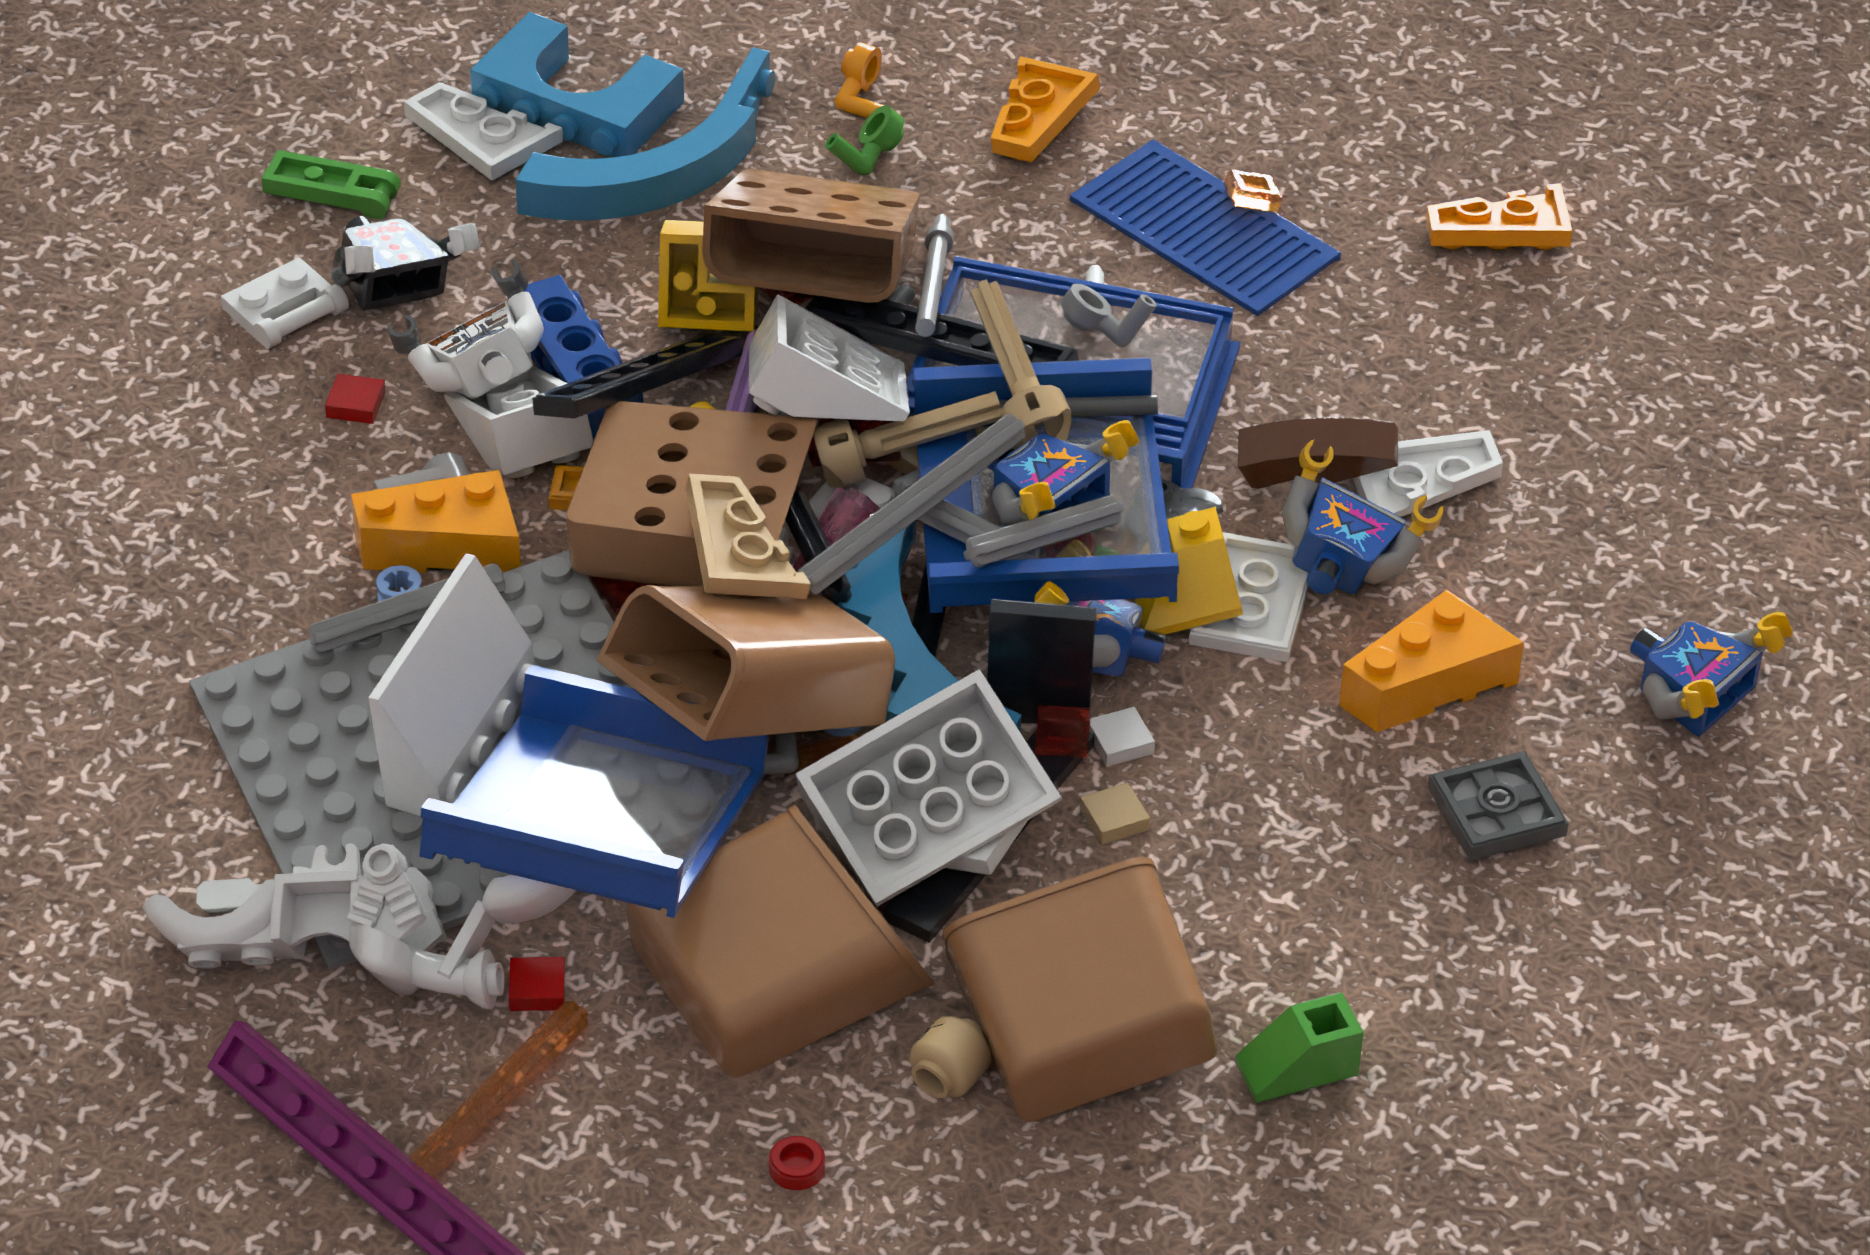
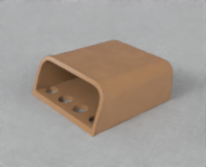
(810, 235)
(632, 501)
(788, 671)
(774, 948)
(1082, 988)

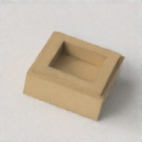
(1114, 813)

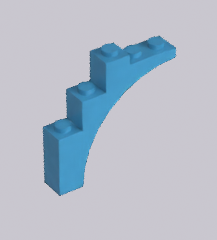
(880, 606)

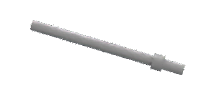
(938, 243)

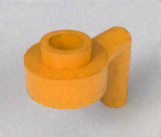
(860, 71)

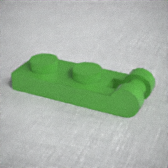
(331, 183)

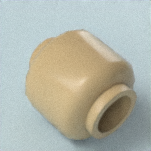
(950, 1057)

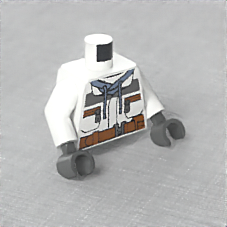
(482, 350)

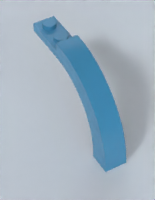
(657, 177)

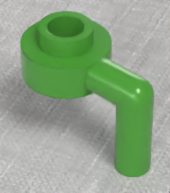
(879, 133)

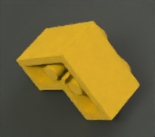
(692, 294)

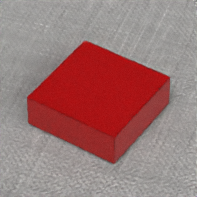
(355, 398)
(536, 983)

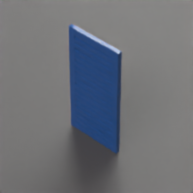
(1195, 226)

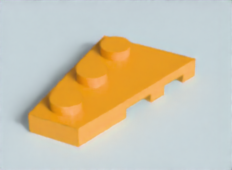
(1039, 107)
(1517, 221)

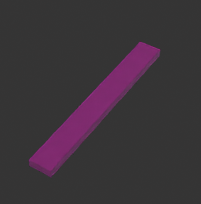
(352, 1148)

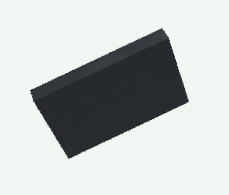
(1040, 655)

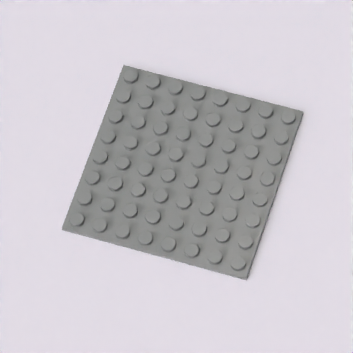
(307, 747)

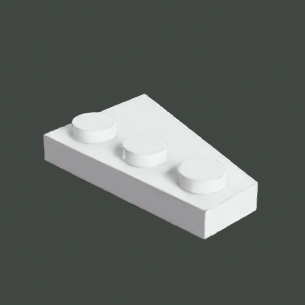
(479, 134)
(1433, 468)

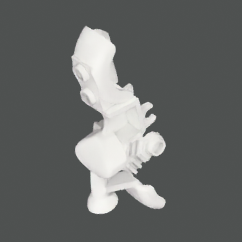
(381, 914)

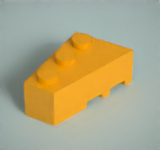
(437, 524)
(1428, 661)

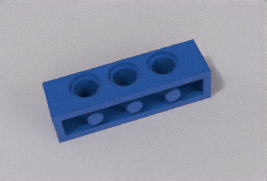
(570, 341)

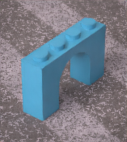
(606, 120)

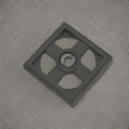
(1497, 805)

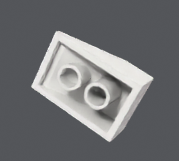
(508, 431)

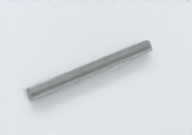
(913, 503)

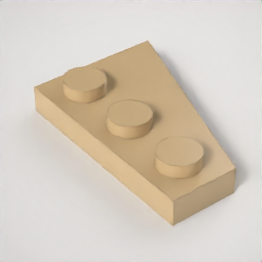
(734, 544)

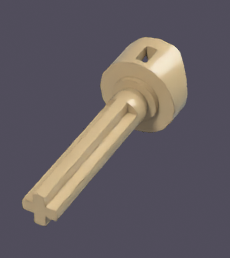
(1030, 401)
(845, 451)

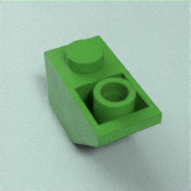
(1303, 1049)

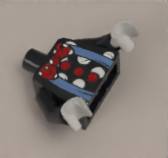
(396, 262)

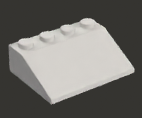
(822, 370)
(449, 691)
(926, 788)

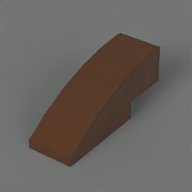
(1272, 450)

